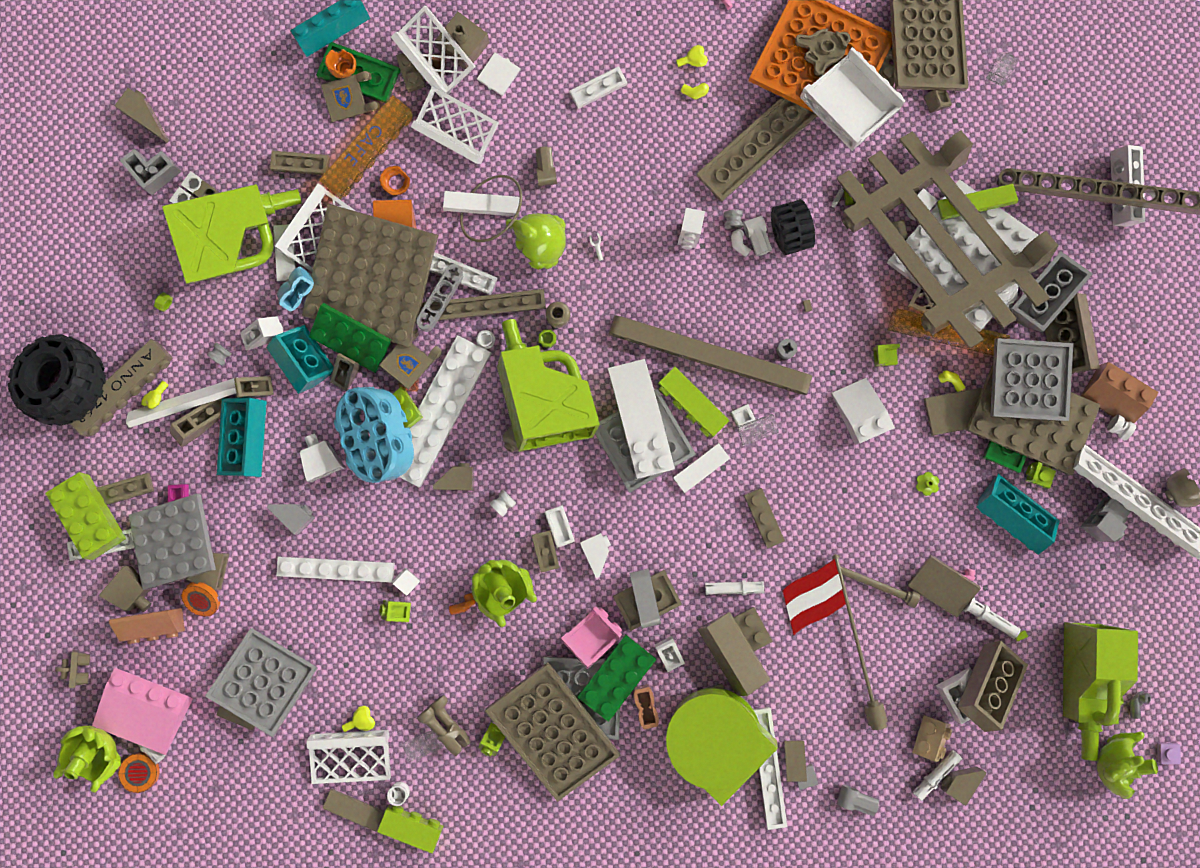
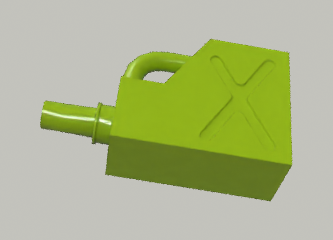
(213, 227)
(540, 401)
(1097, 672)

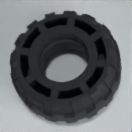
(75, 389)

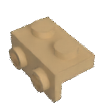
(932, 739)

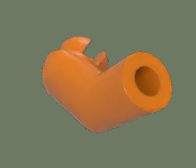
(464, 606)

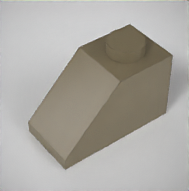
(457, 479)
(963, 783)

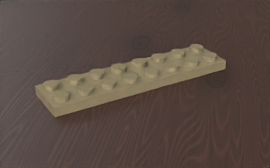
(754, 147)

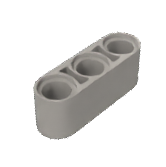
(645, 598)

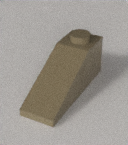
(138, 109)
(196, 422)

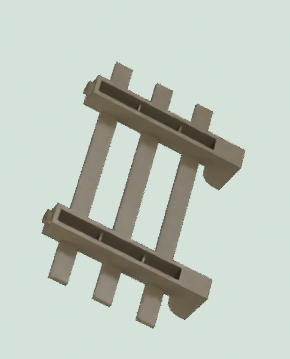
(980, 289)

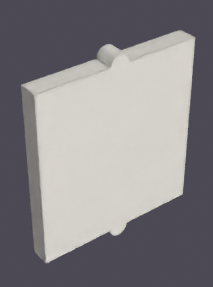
(498, 74)

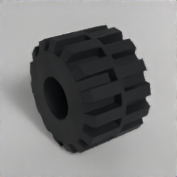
(793, 227)

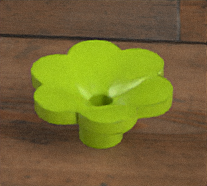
(923, 483)

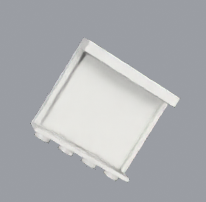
(852, 99)

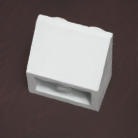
(951, 692)

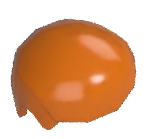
(340, 64)

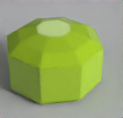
(163, 301)
(547, 338)

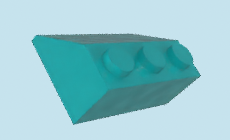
(300, 358)

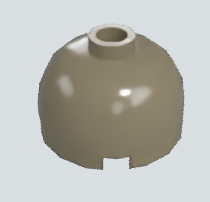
(1182, 490)

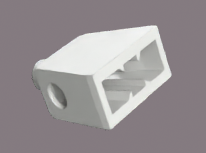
(319, 459)

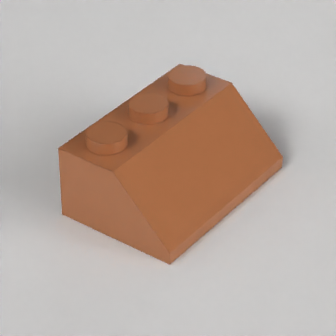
(1119, 393)
(148, 625)

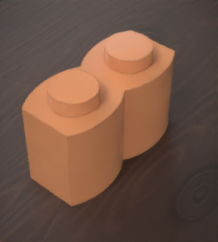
(646, 710)

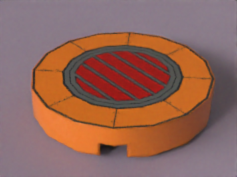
(200, 599)
(138, 772)

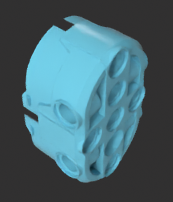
(392, 446)

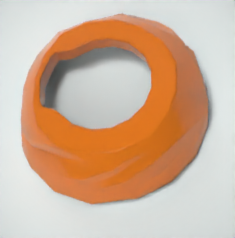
(386, 176)

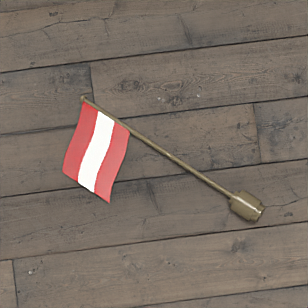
(819, 597)

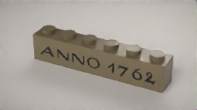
(123, 385)

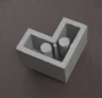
(153, 173)
(1107, 521)

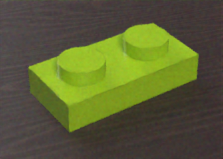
(408, 406)

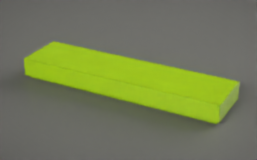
(982, 200)

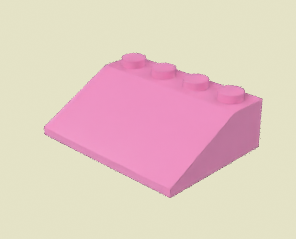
(141, 711)

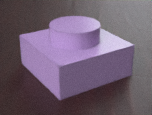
(1168, 753)

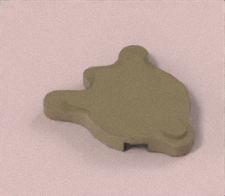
(823, 48)

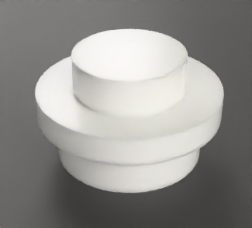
(485, 339)

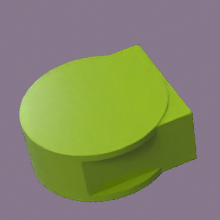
(717, 741)

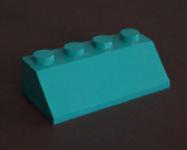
(329, 25)
(241, 437)
(1018, 514)

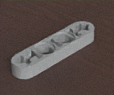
(443, 299)

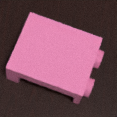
(592, 637)

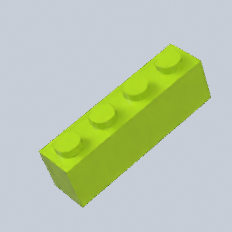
(693, 402)

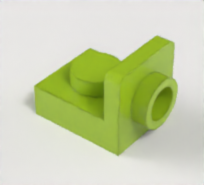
(1040, 475)
(395, 611)
(491, 740)

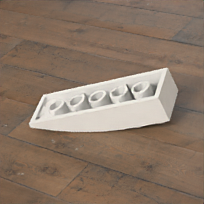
(641, 419)

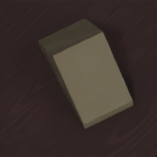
(344, 372)
(253, 387)

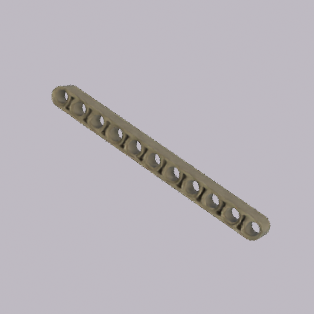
(1096, 185)
(710, 355)

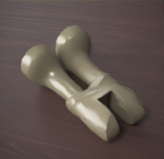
(453, 735)

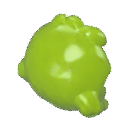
(540, 238)
(501, 588)
(87, 754)
(1119, 765)

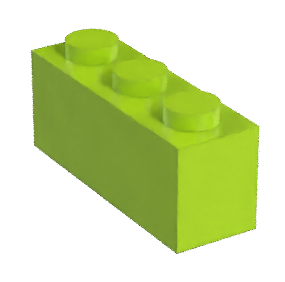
(410, 828)

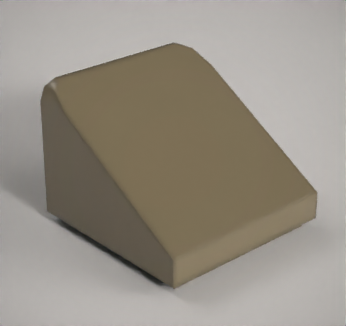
(937, 100)

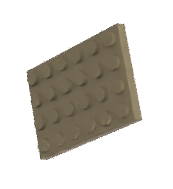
(929, 45)
(1041, 440)
(552, 732)

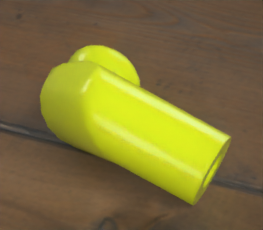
(696, 92)
(953, 378)

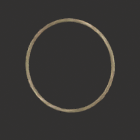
(512, 221)

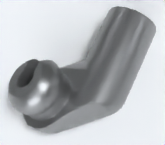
(1136, 702)

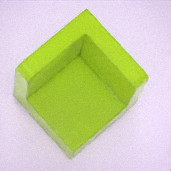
(885, 355)

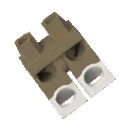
(196, 186)

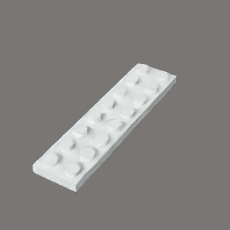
(444, 404)
(1138, 500)

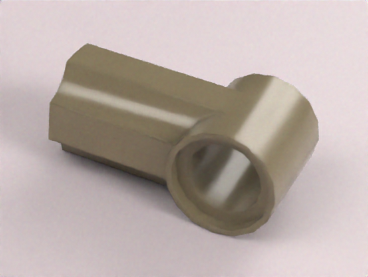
(546, 171)

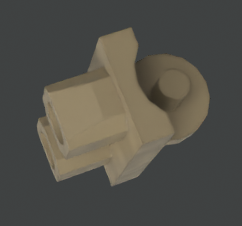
(76, 678)

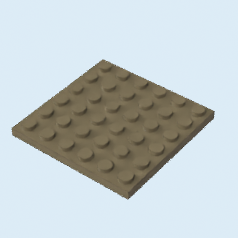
(371, 271)

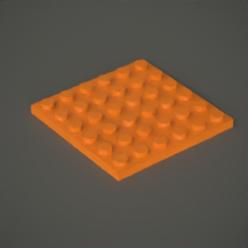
(782, 62)

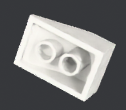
(862, 411)

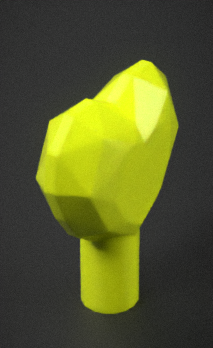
(694, 57)
(154, 397)
(360, 720)

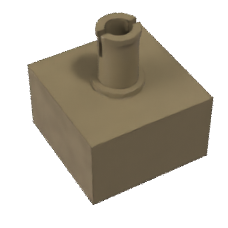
(467, 35)

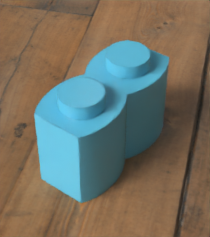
(296, 287)

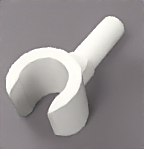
(596, 244)

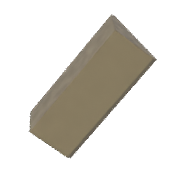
(734, 654)

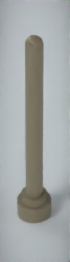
(910, 598)

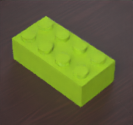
(85, 516)

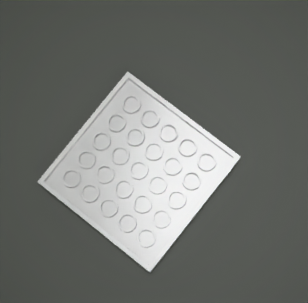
(1009, 229)

